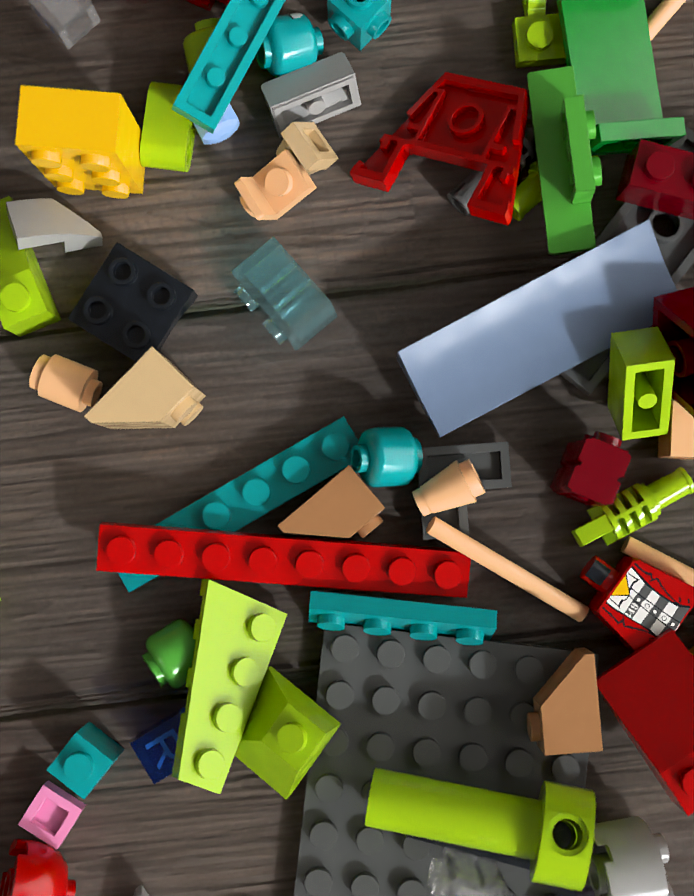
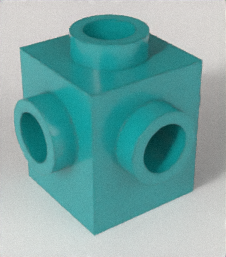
(359, 19)

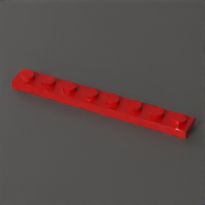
(282, 559)

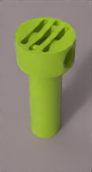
(491, 821)

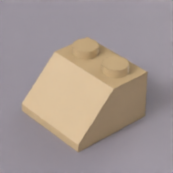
(149, 397)

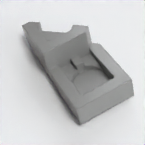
(49, 222)

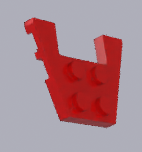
(464, 125)

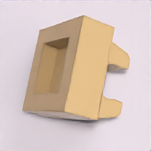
(308, 146)

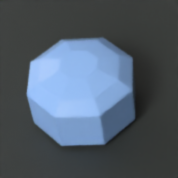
(226, 127)

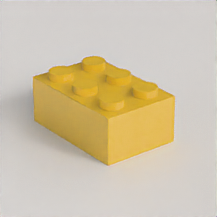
(81, 140)

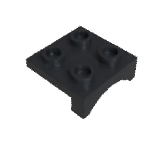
(132, 303)

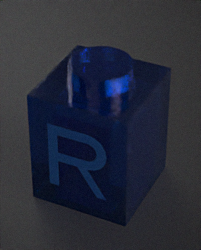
(157, 746)

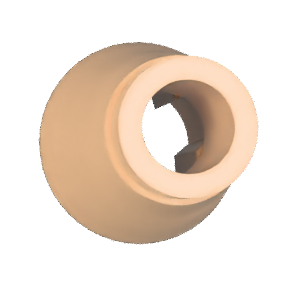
(449, 489)

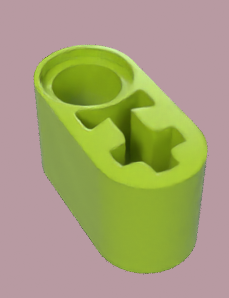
(165, 135)

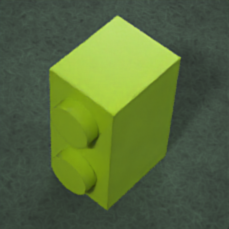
(640, 383)

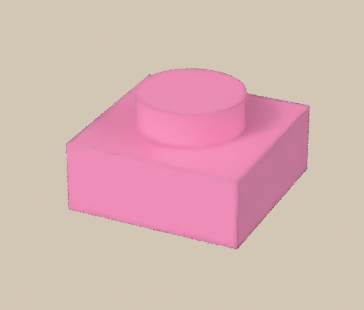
(52, 814)

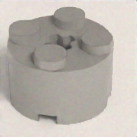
(628, 860)

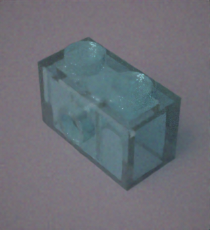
(283, 294)

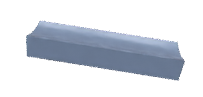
(536, 330)

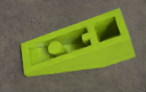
(23, 289)

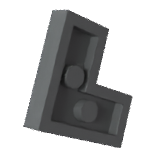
(490, 463)

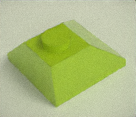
(284, 733)

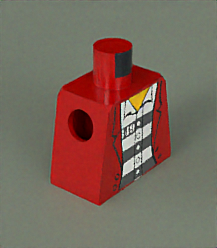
(636, 599)

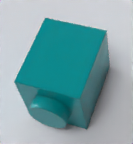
(85, 759)

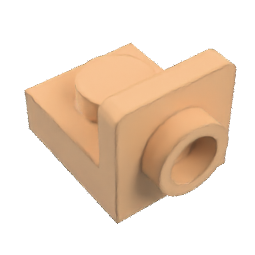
(275, 187)

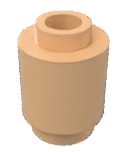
(65, 382)

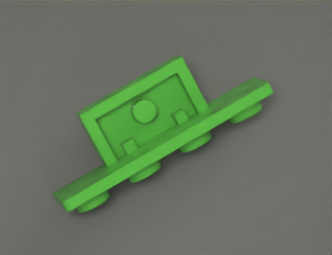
(564, 159)

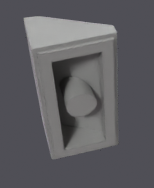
(312, 92)

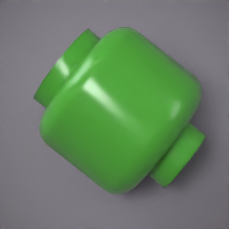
(171, 653)

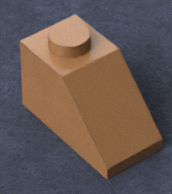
(337, 509)
(568, 708)

